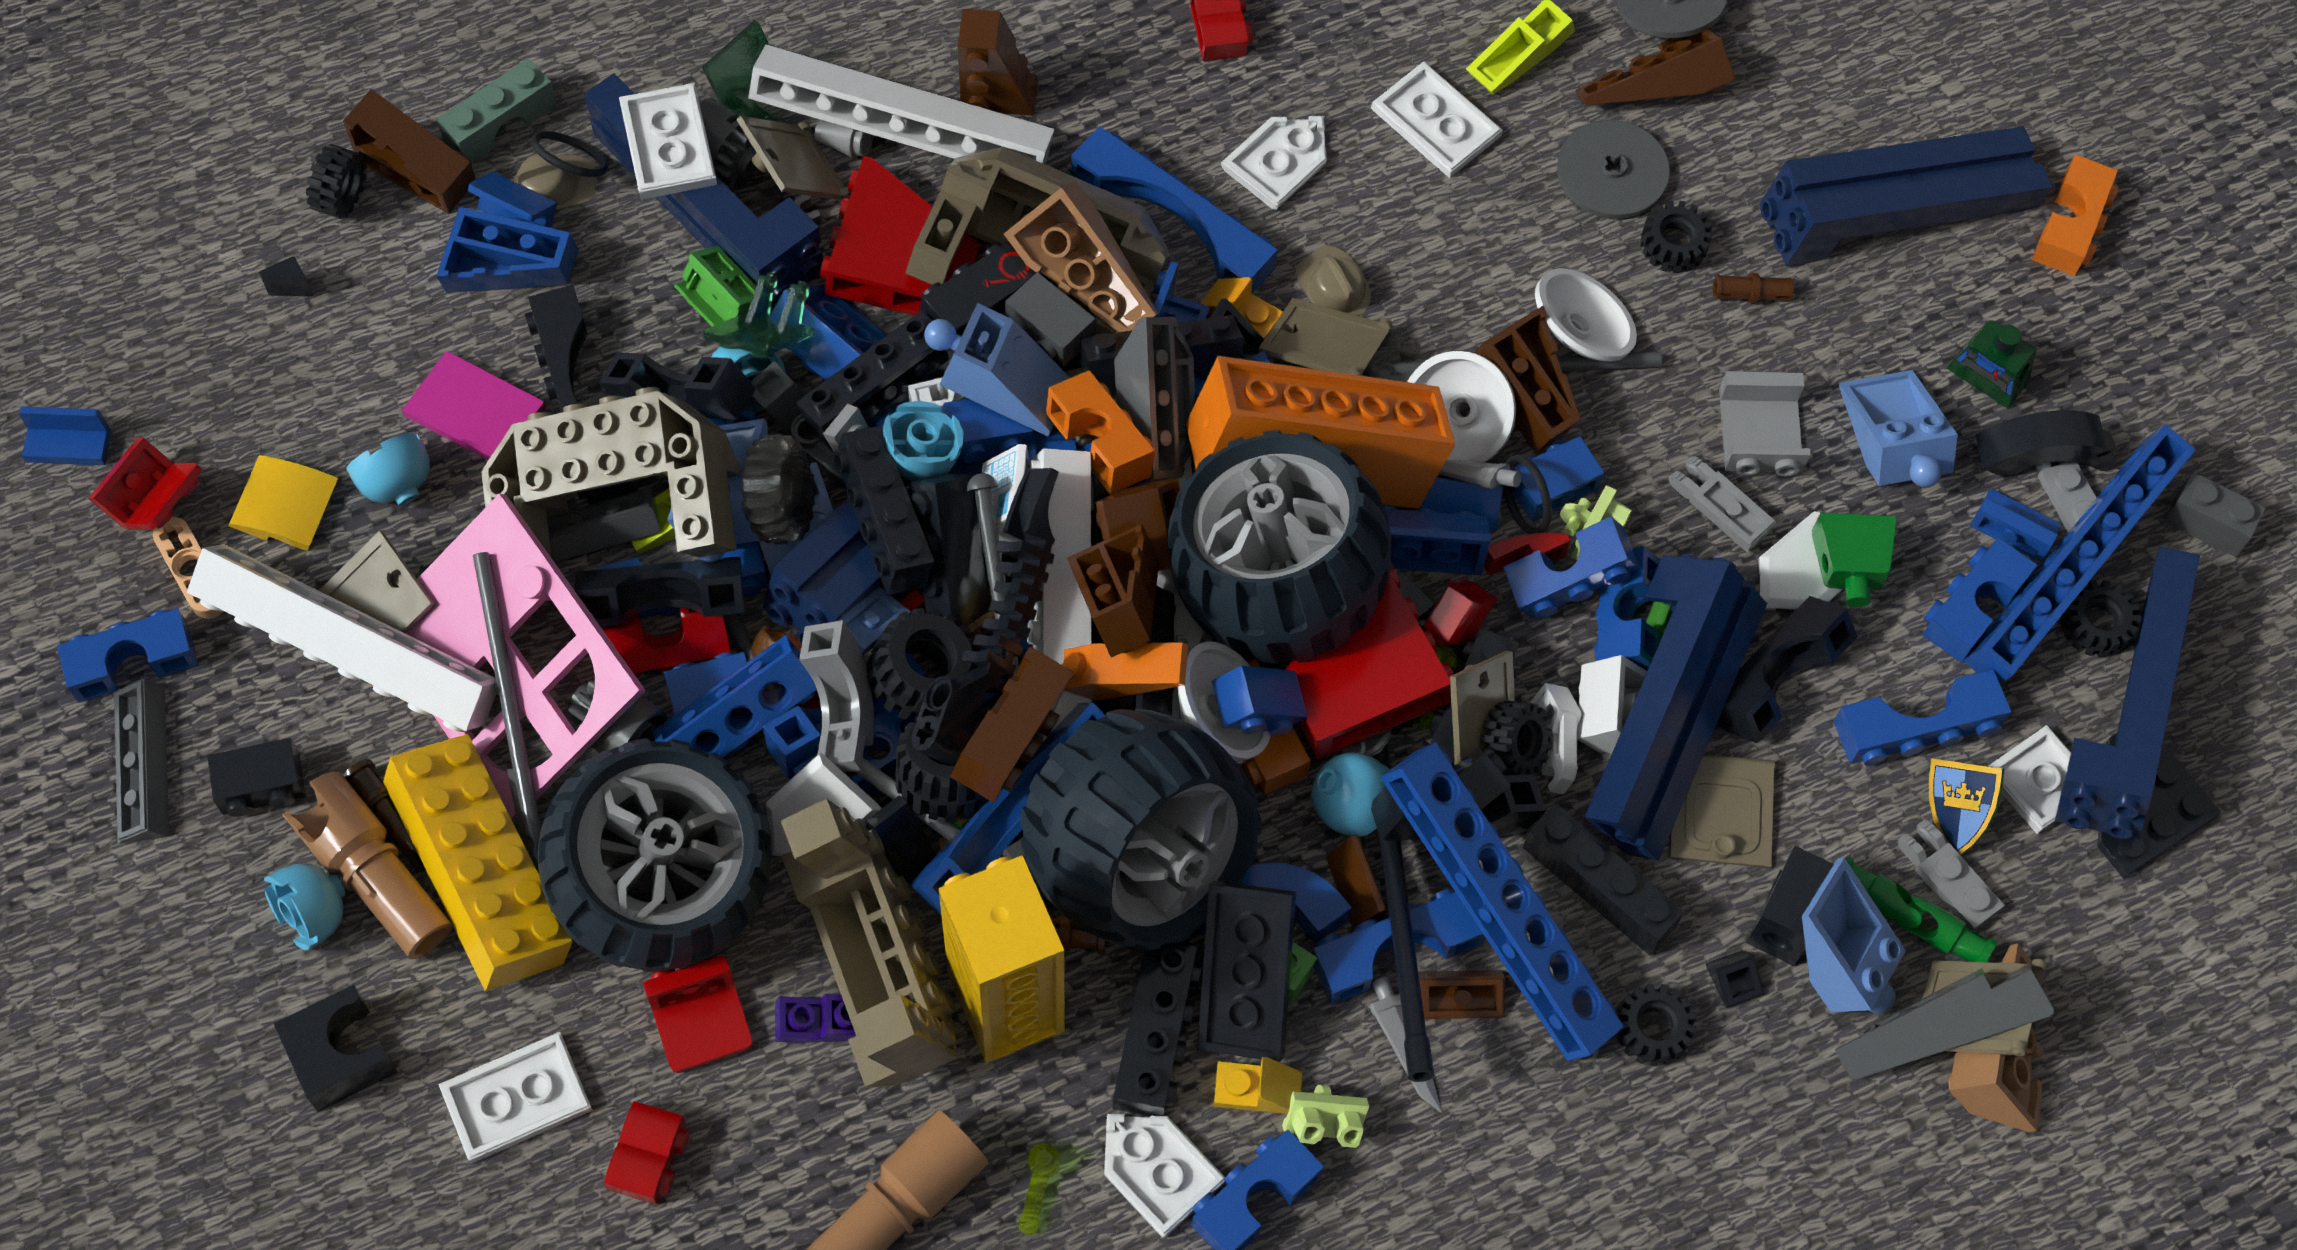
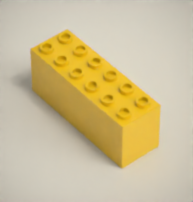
(1003, 957)

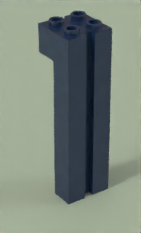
(1900, 188)
(778, 242)
(829, 569)
(1677, 702)
(2114, 785)

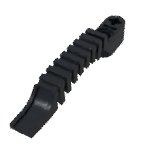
(955, 703)

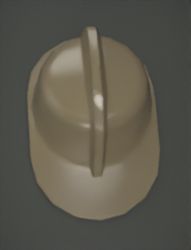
(556, 184)
(1334, 281)

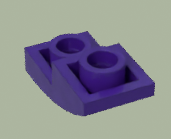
(812, 1019)

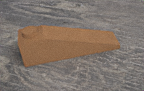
(1078, 253)
(2000, 1084)

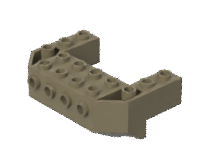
(997, 189)
(617, 444)
(871, 945)

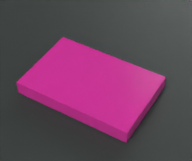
(469, 405)

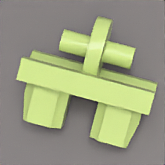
(1579, 517)
(1326, 1115)

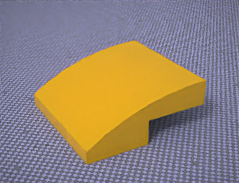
(283, 501)

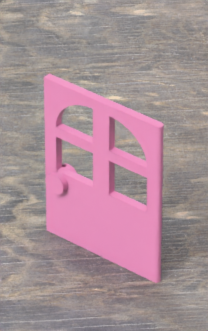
(523, 582)

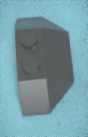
(1158, 390)

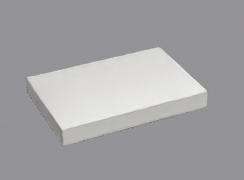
(1436, 119)
(667, 141)
(515, 1097)

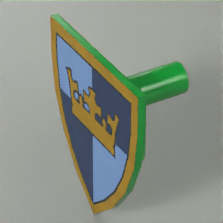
(1963, 800)

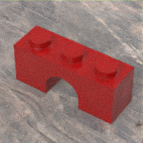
(694, 640)

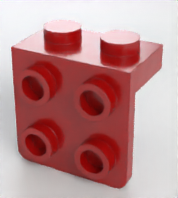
(144, 487)
(698, 1014)

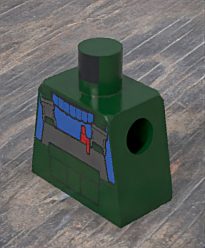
(1996, 362)

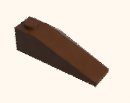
(1682, 68)

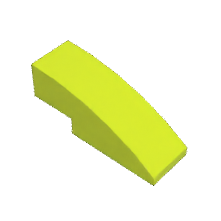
(1522, 46)

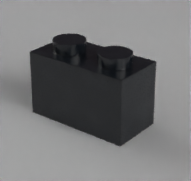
(256, 777)

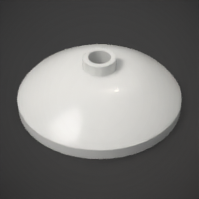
(1585, 315)
(1485, 389)
(1199, 702)

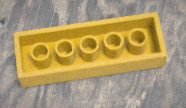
(476, 861)

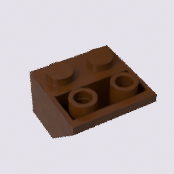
(1141, 504)

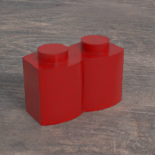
(1221, 28)
(1459, 613)
(646, 1152)

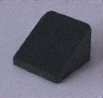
(285, 279)
(1736, 978)

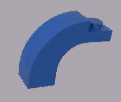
(1318, 904)

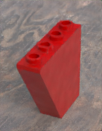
(878, 240)
(1374, 680)

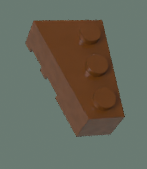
(991, 67)
(408, 153)
(1540, 389)
(1119, 587)
(1012, 727)

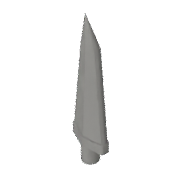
(1480, 473)
(1389, 1016)

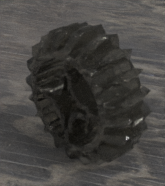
(778, 489)

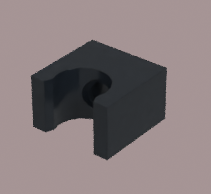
(1779, 923)
(312, 1043)

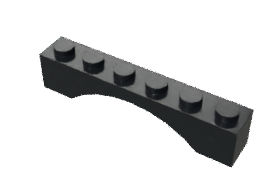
(562, 333)

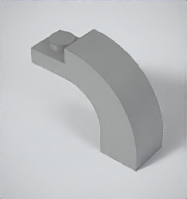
(844, 692)

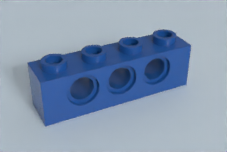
(743, 689)

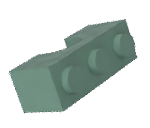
(475, 121)

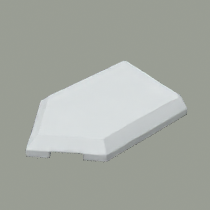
(1279, 158)
(1792, 570)
(809, 786)
(1157, 1169)

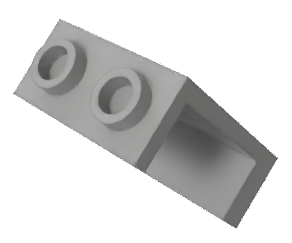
(1762, 422)

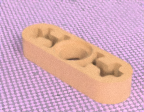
(177, 559)

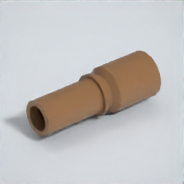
(353, 844)
(911, 1186)

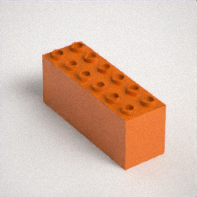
(1386, 426)

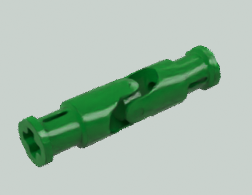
(1907, 909)

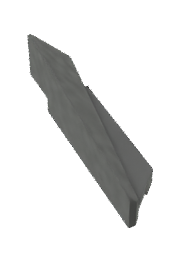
(1946, 1020)

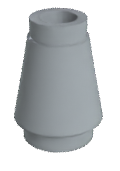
(843, 139)

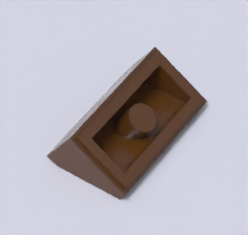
(1356, 881)
(1463, 994)

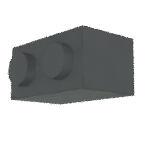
(1050, 318)
(2214, 514)

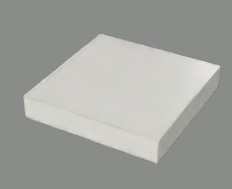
(2035, 777)

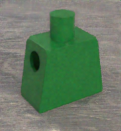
(1854, 553)

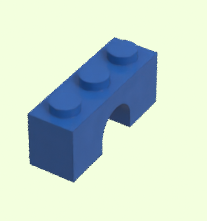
(1603, 560)
(1996, 575)
(1617, 605)
(92, 660)
(1282, 1167)

